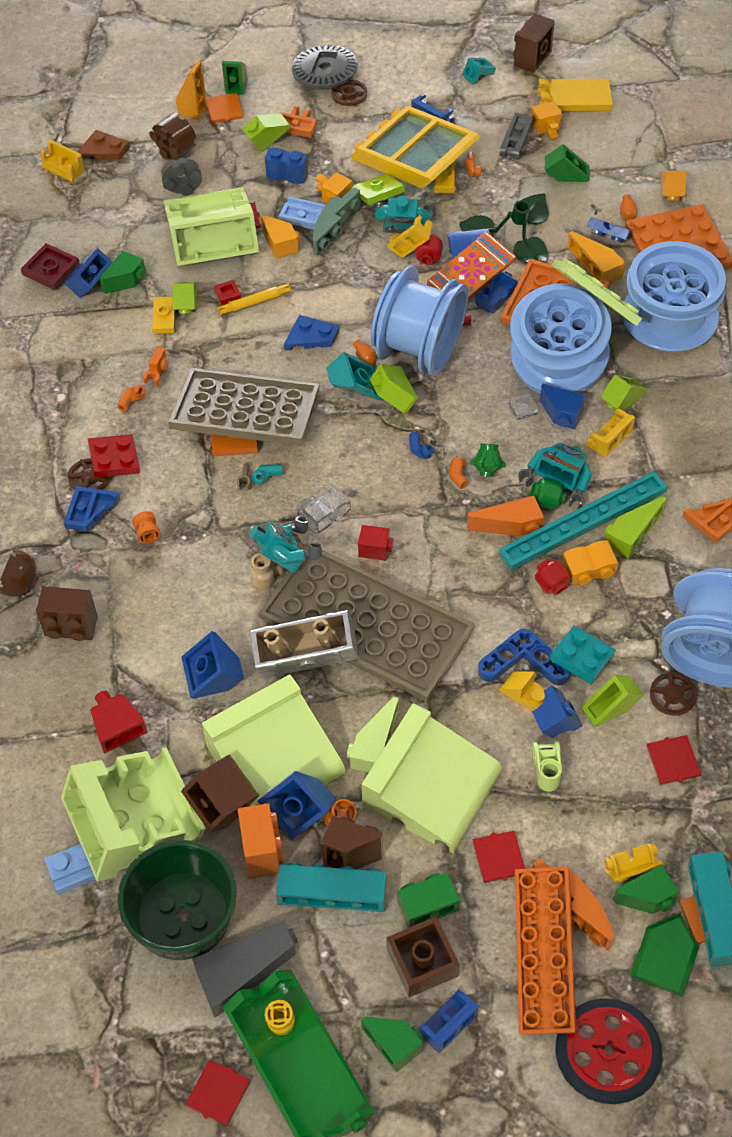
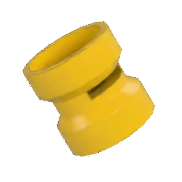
(278, 1022)

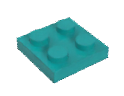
(582, 654)

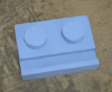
(301, 212)
(69, 869)

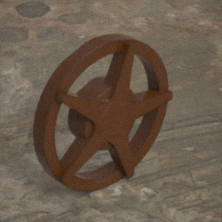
(349, 93)
(86, 475)
(673, 693)

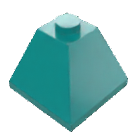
(352, 375)

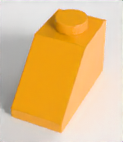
(673, 184)
(280, 236)

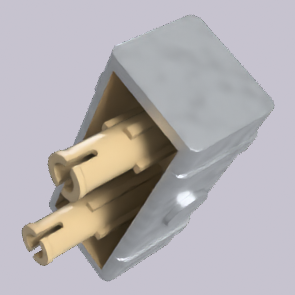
(304, 644)

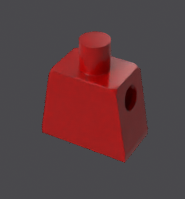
(116, 721)

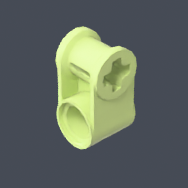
(547, 761)

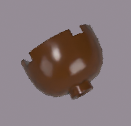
(19, 574)

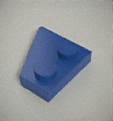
(311, 333)
(89, 507)

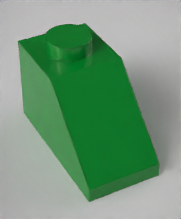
(234, 77)
(566, 166)
(123, 273)
(648, 892)
(393, 1039)

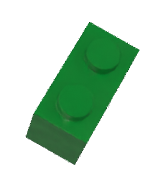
(428, 899)

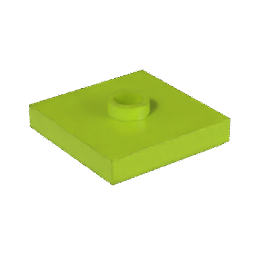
(379, 189)

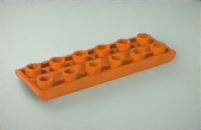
(545, 951)

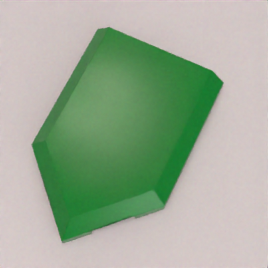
(666, 955)

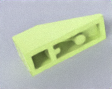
(373, 738)

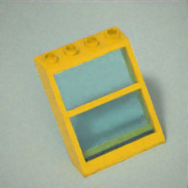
(414, 146)

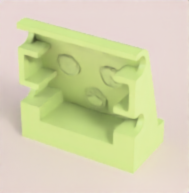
(211, 226)
(273, 737)
(430, 779)
(127, 809)

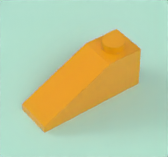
(192, 96)
(596, 258)

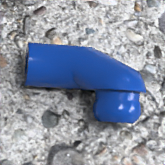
(422, 451)

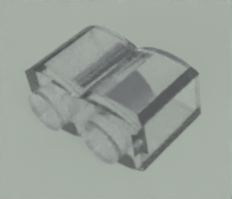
(324, 508)

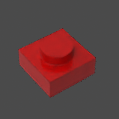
(227, 292)

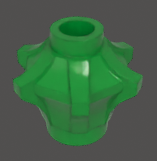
(488, 460)

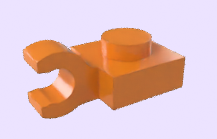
(157, 364)

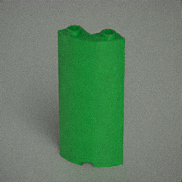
(301, 1067)

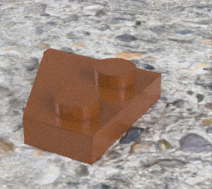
(104, 146)

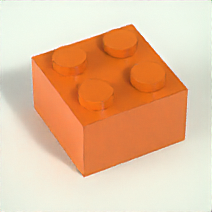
(260, 840)

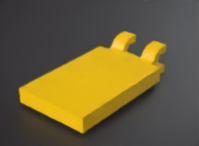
(577, 94)

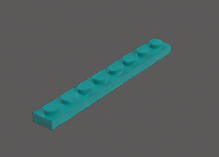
(582, 520)

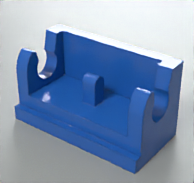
(418, 104)
(449, 1021)

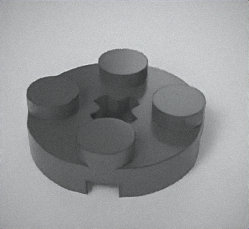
(182, 185)

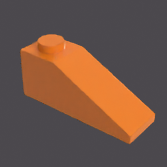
(509, 518)

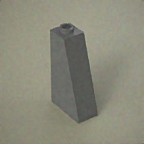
(243, 963)

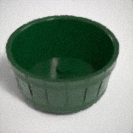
(174, 878)

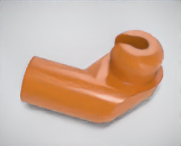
(470, 164)
(455, 471)

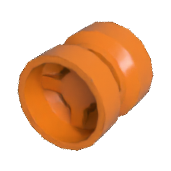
(146, 529)
(341, 808)

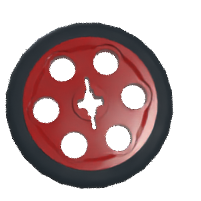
(584, 1078)

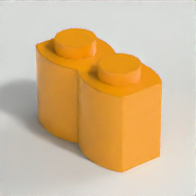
(590, 562)

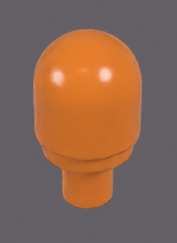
(628, 208)
(365, 352)

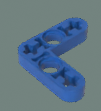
(525, 651)

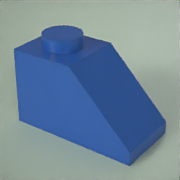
(562, 405)

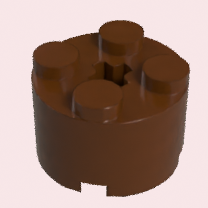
(173, 136)

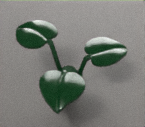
(530, 209)

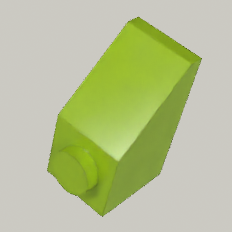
(265, 129)
(185, 296)
(394, 387)
(622, 392)
(612, 699)

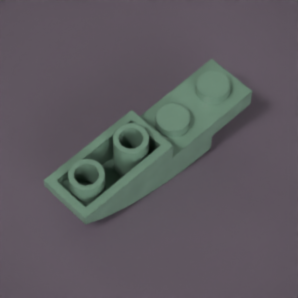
(330, 220)

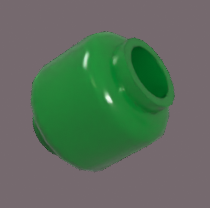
(548, 493)

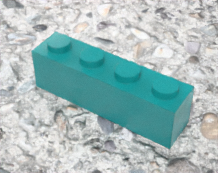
(331, 887)
(713, 896)

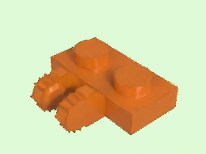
(300, 125)

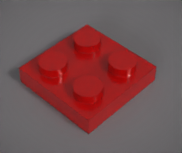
(113, 455)

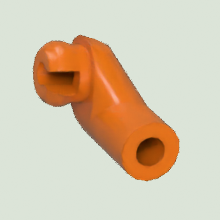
(131, 395)

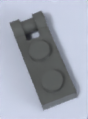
(516, 135)

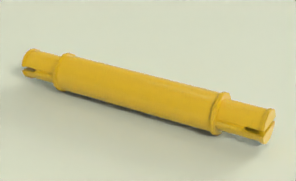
(254, 299)

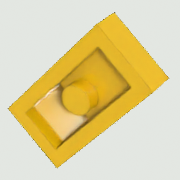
(523, 689)

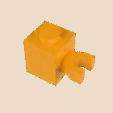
(547, 119)
(336, 185)

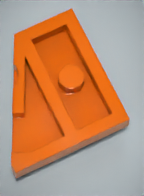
(712, 519)

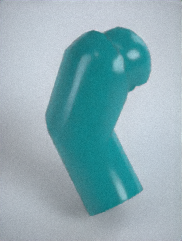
(264, 472)

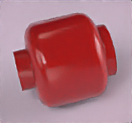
(430, 251)
(552, 577)

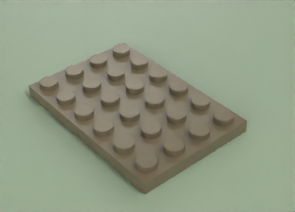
(245, 406)

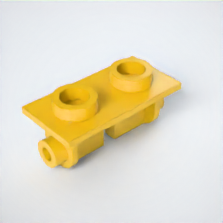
(621, 867)

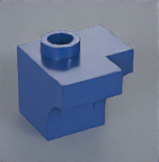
(556, 714)

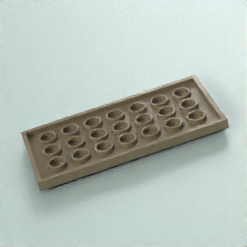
(395, 630)

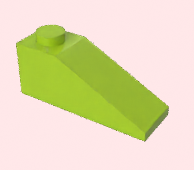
(633, 526)

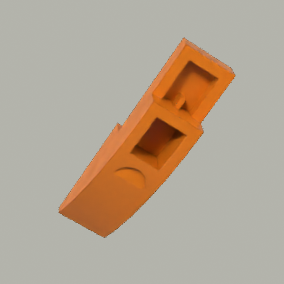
(587, 911)

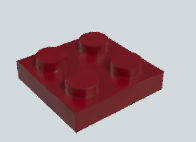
(50, 266)

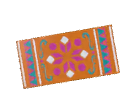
(475, 265)

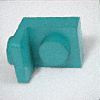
(477, 67)

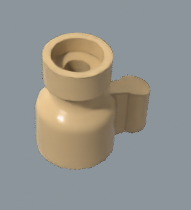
(264, 572)

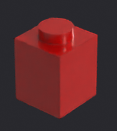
(374, 542)

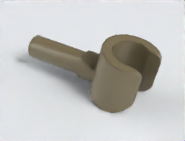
(244, 477)

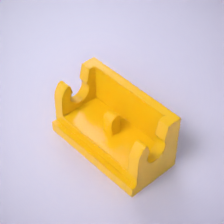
(62, 161)
(411, 238)
(611, 433)

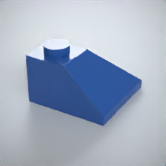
(211, 667)
(298, 802)

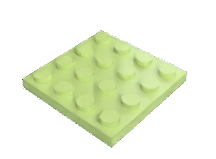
(609, 298)

